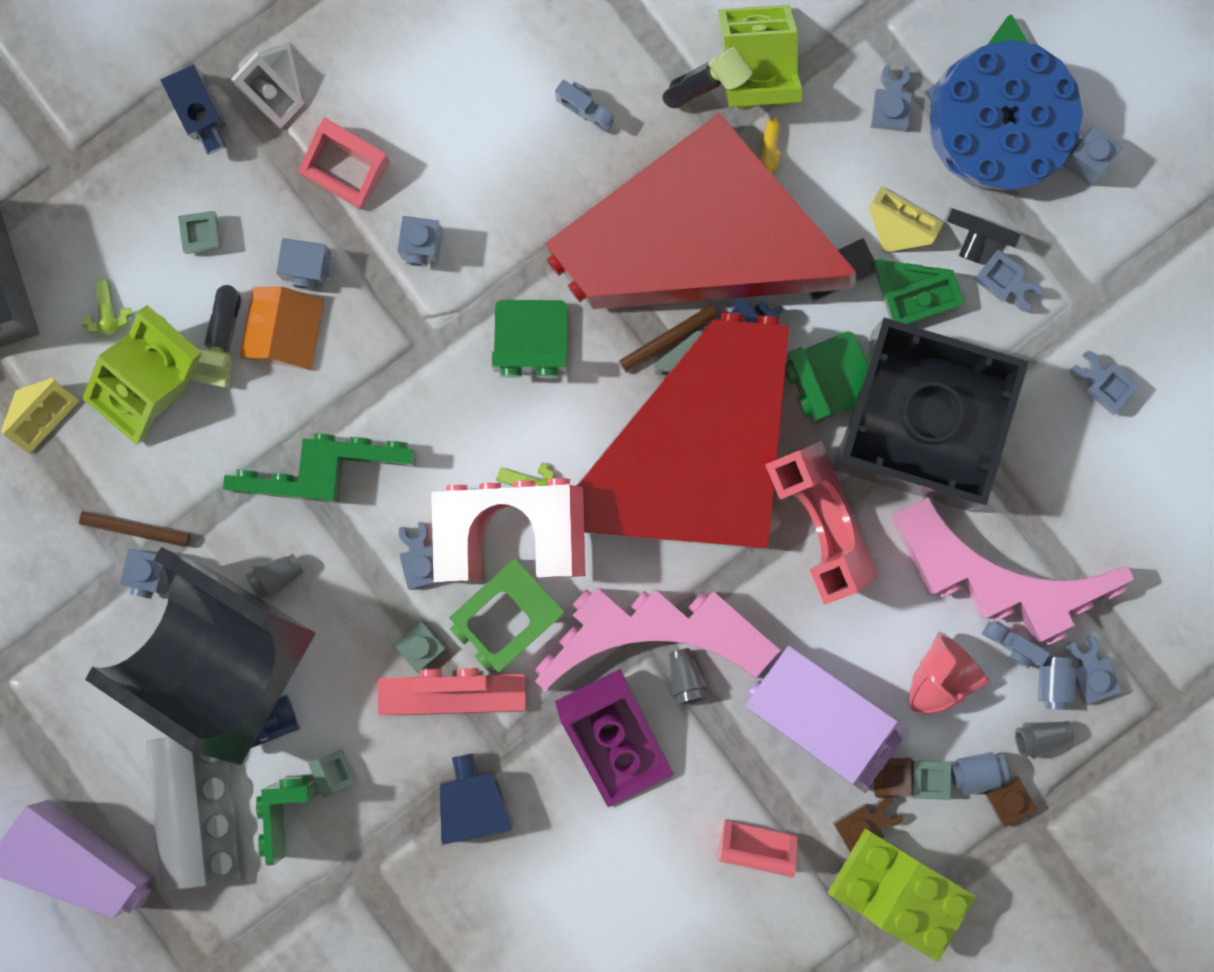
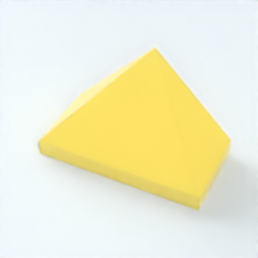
(902, 223)
(36, 412)

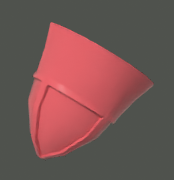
(944, 677)

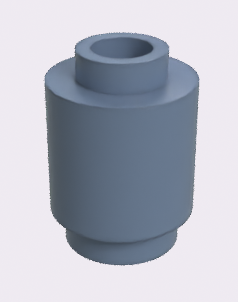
(1057, 683)
(980, 773)

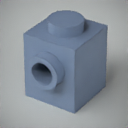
(1092, 155)
(420, 241)
(305, 263)
(143, 574)

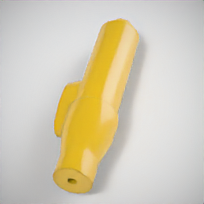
(770, 154)

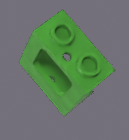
(527, 595)

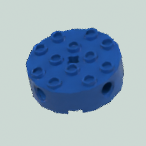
(1041, 110)

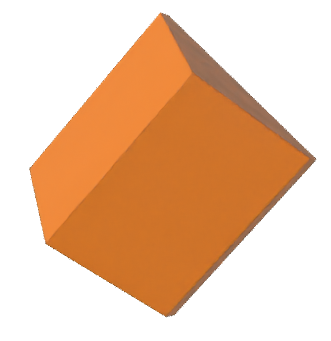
(282, 327)

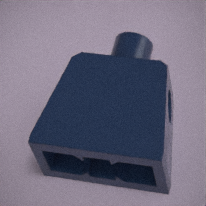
(189, 95)
(471, 803)

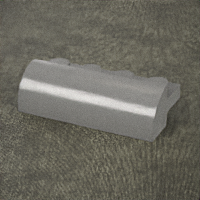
(191, 816)

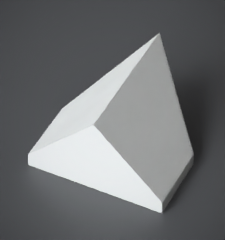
(271, 83)

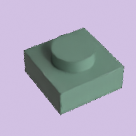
(199, 232)
(419, 646)
(332, 773)
(931, 780)

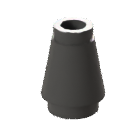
(273, 575)
(686, 678)
(1042, 737)

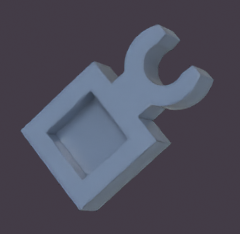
(578, 100)
(892, 105)
(1003, 277)
(1109, 386)
(419, 561)
(1022, 650)
(1094, 676)

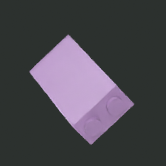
(826, 718)
(70, 862)

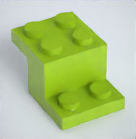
(769, 46)
(142, 375)
(901, 895)

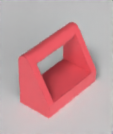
(352, 145)
(758, 848)

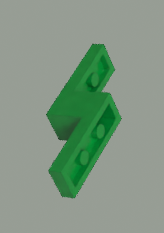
(320, 468)

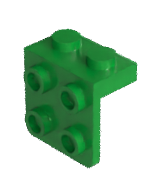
(530, 338)
(827, 376)
(270, 808)

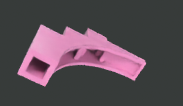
(1042, 604)
(711, 627)

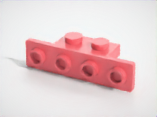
(451, 694)

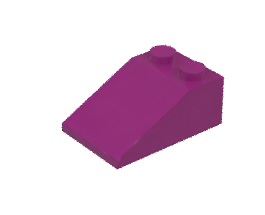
(613, 738)

